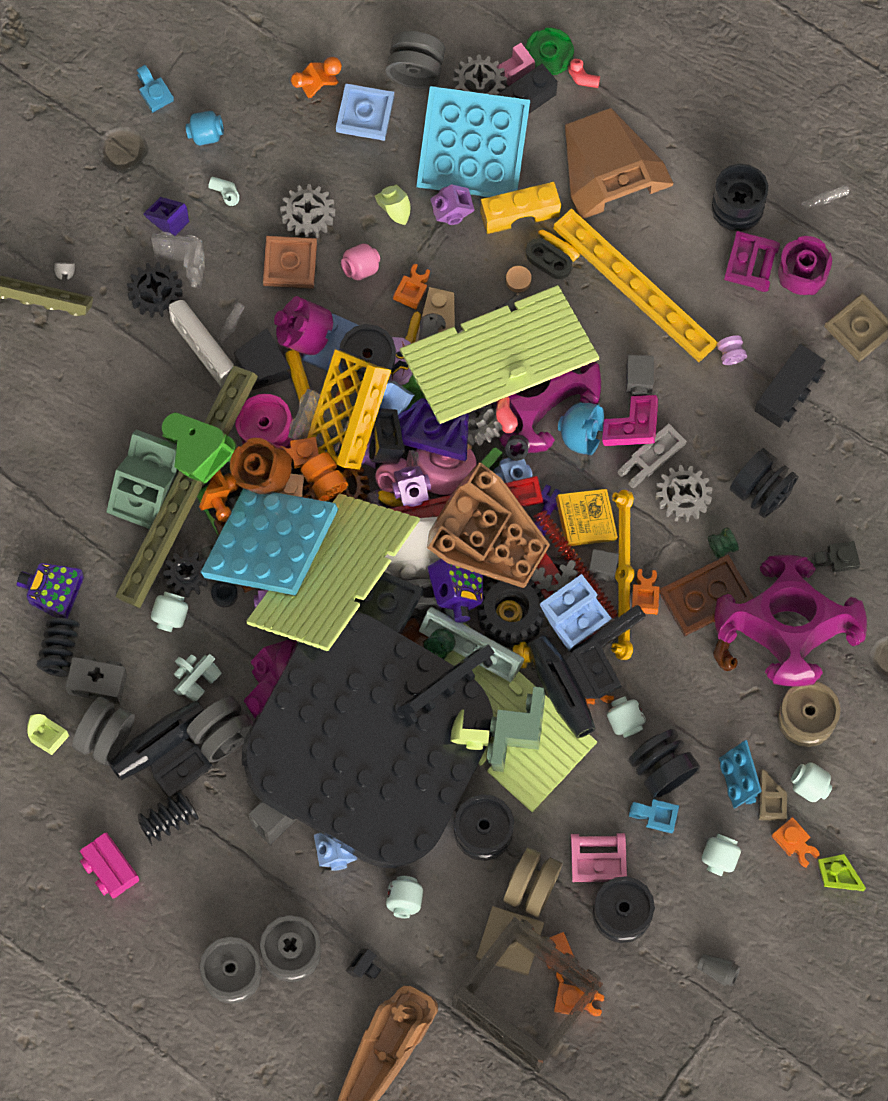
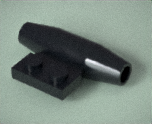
(572, 681)
(166, 749)

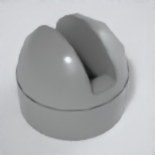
(64, 268)

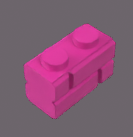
(108, 865)

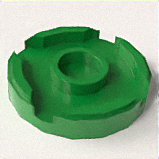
(551, 48)

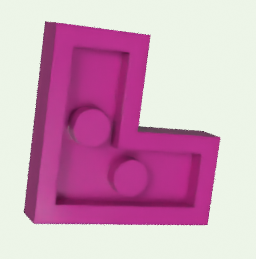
(638, 428)

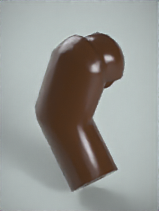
(723, 656)

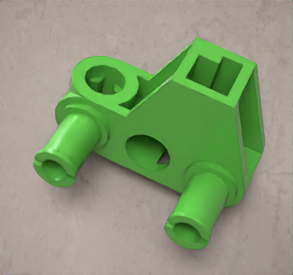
(200, 446)

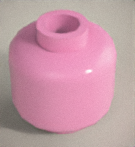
(360, 262)
(385, 474)

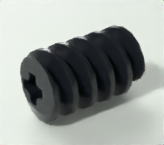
(56, 646)
(167, 817)

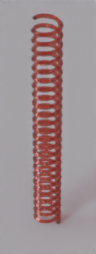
(570, 555)

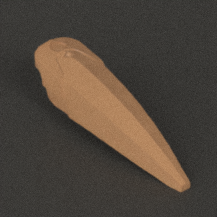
(388, 1043)

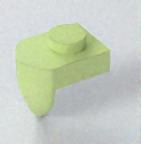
(395, 203)
(45, 733)
(472, 738)

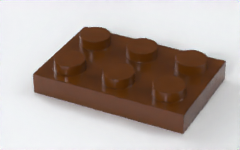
(695, 595)

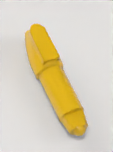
(560, 244)
(413, 327)
(389, 499)

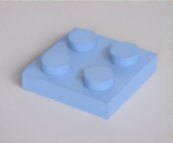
(365, 112)

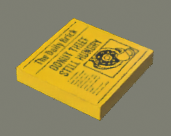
(586, 517)

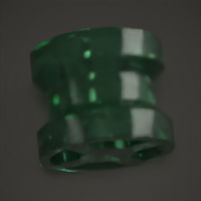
(723, 543)
(439, 637)

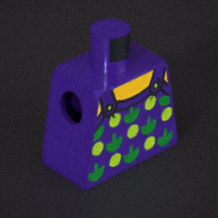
(52, 588)
(456, 588)

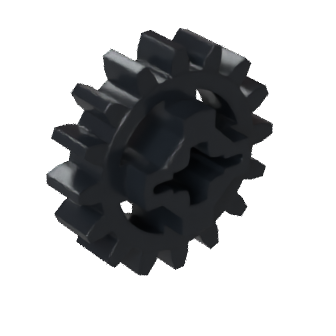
(166, 286)

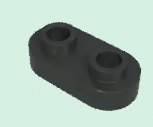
(551, 257)

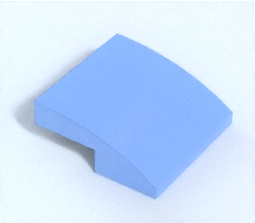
(575, 612)

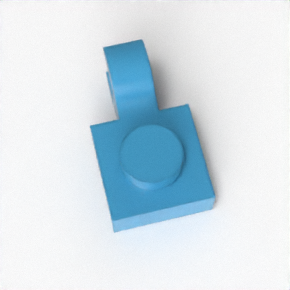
(154, 92)
(660, 815)

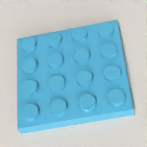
(473, 142)
(269, 541)

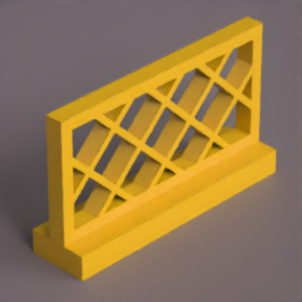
(361, 415)

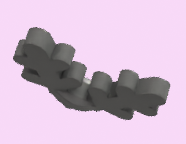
(545, 582)

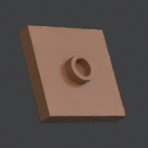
(290, 262)

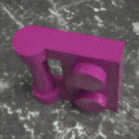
(743, 260)

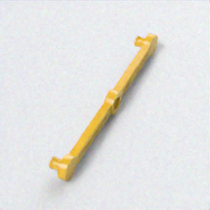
(624, 500)

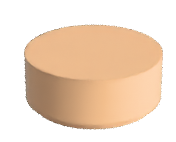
(518, 279)

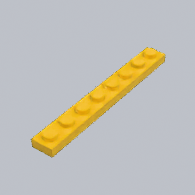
(635, 285)

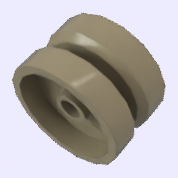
(807, 729)
(530, 881)

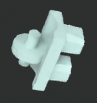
(204, 667)

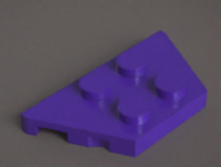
(423, 431)

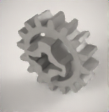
(492, 78)
(311, 222)
(483, 424)
(691, 500)

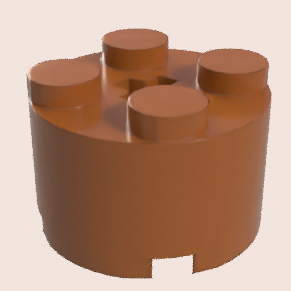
(261, 466)

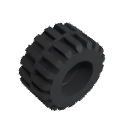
(511, 631)

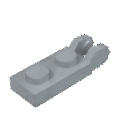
(653, 455)

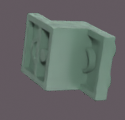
(143, 479)
(516, 729)

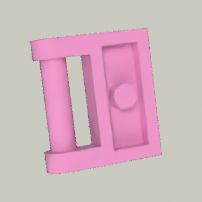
(598, 866)

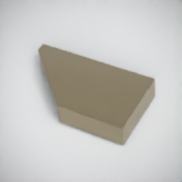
(771, 799)

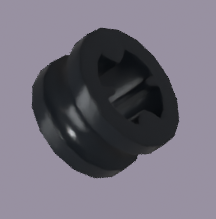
(520, 454)

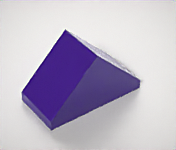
(168, 215)

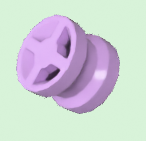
(732, 350)

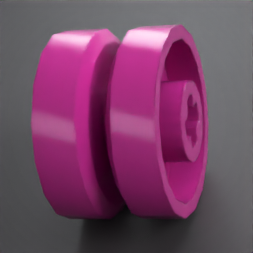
(265, 418)

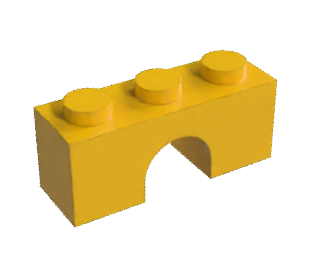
(503, 209)

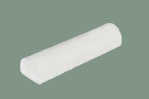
(200, 341)

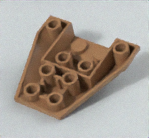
(609, 162)
(487, 530)

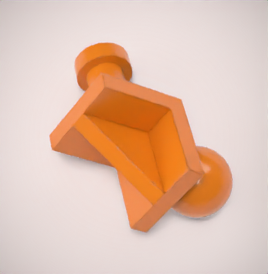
(317, 75)
(217, 494)

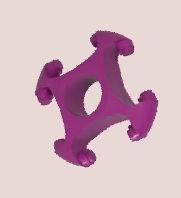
(533, 409)
(787, 642)

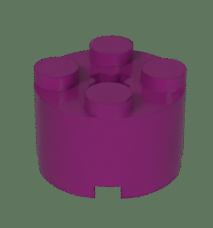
(801, 278)
(303, 326)

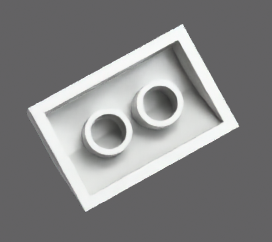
(413, 556)

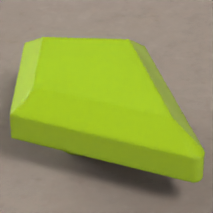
(839, 873)

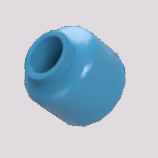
(205, 128)

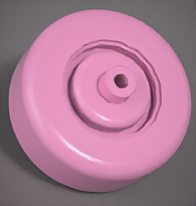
(443, 471)

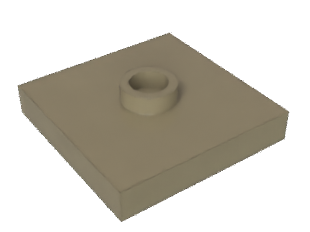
(859, 327)
(516, 957)

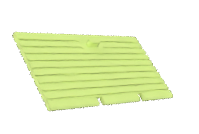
(499, 354)
(343, 569)
(530, 772)

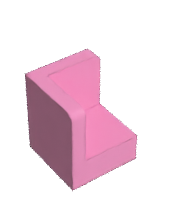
(518, 65)

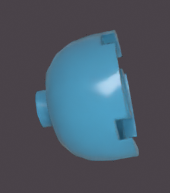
(580, 427)

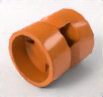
(323, 475)

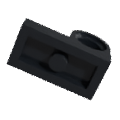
(387, 439)

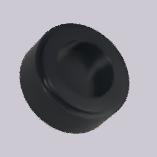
(224, 594)

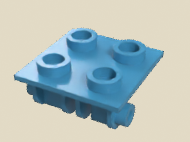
(740, 775)

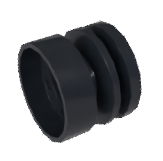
(739, 197)
(767, 485)
(666, 766)

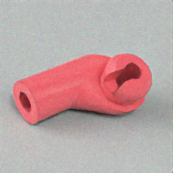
(580, 76)
(505, 415)

